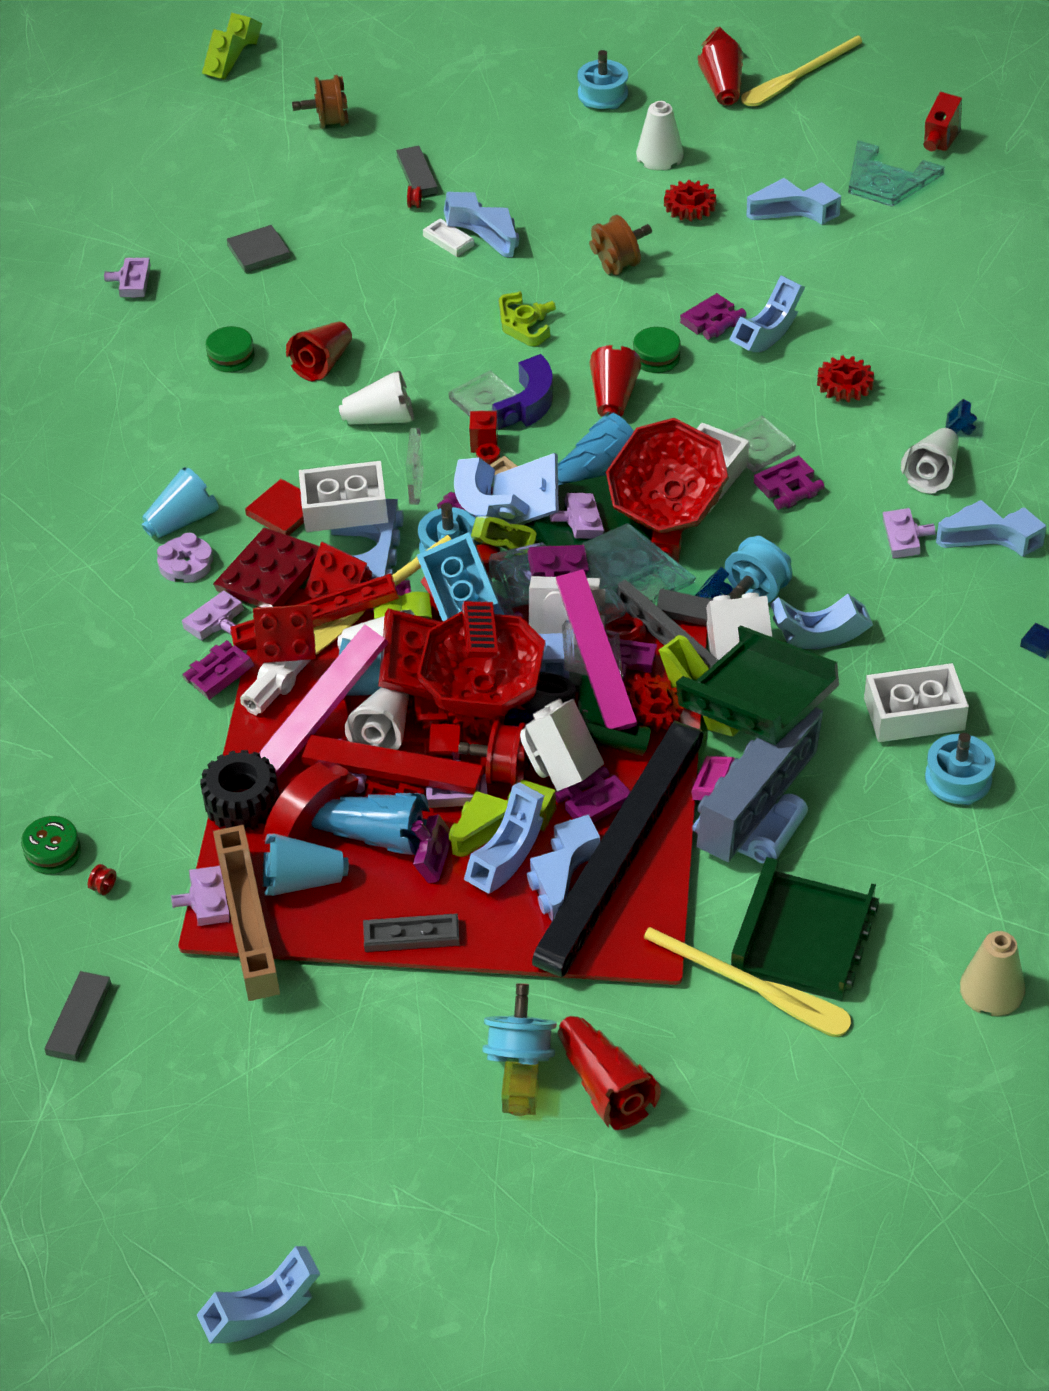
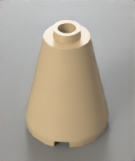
(994, 976)

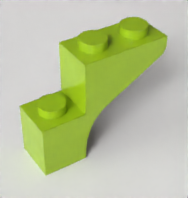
(227, 45)
(683, 660)
(484, 816)

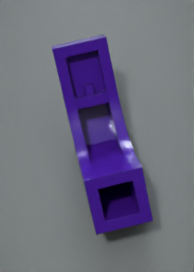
(534, 400)

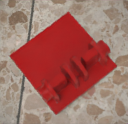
(335, 571)
(284, 633)

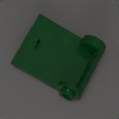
(629, 740)

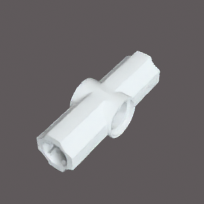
(272, 680)

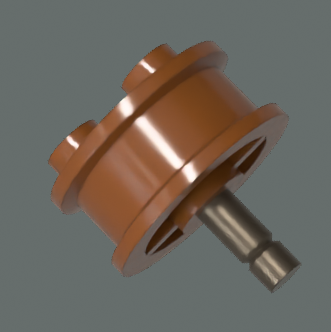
(328, 102)
(617, 244)

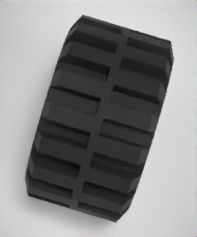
(235, 773)

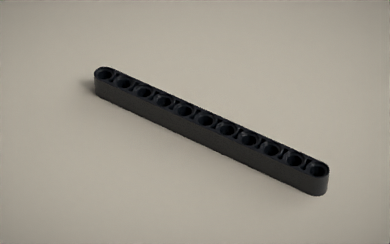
(617, 850)

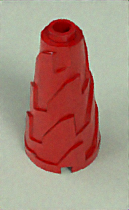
(609, 1075)

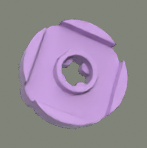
(186, 546)

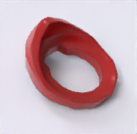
(637, 634)

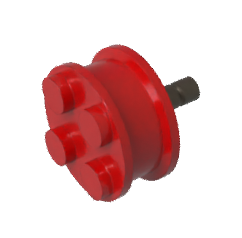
(504, 753)

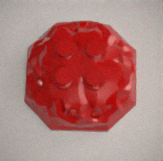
(667, 476)
(478, 684)

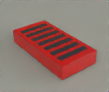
(479, 629)

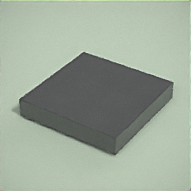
(258, 248)

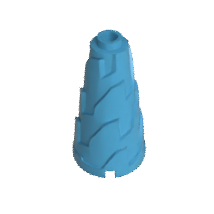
(595, 450)
(375, 819)

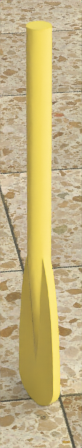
(773, 87)
(329, 632)
(800, 1005)

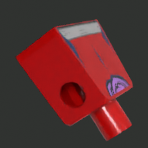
(940, 131)

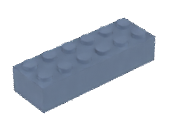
(754, 787)

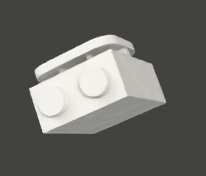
(546, 605)
(728, 614)
(561, 744)

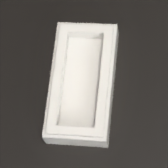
(448, 237)

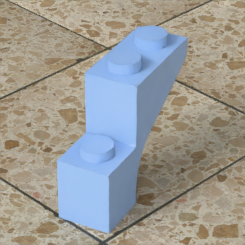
(786, 200)
(489, 223)
(981, 526)
(553, 871)

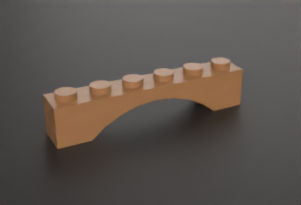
(246, 913)

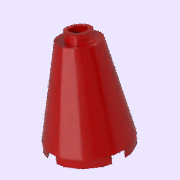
(722, 69)
(318, 349)
(613, 377)

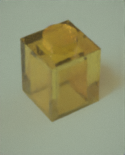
(520, 1088)

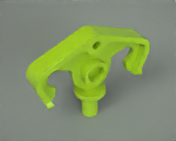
(517, 322)

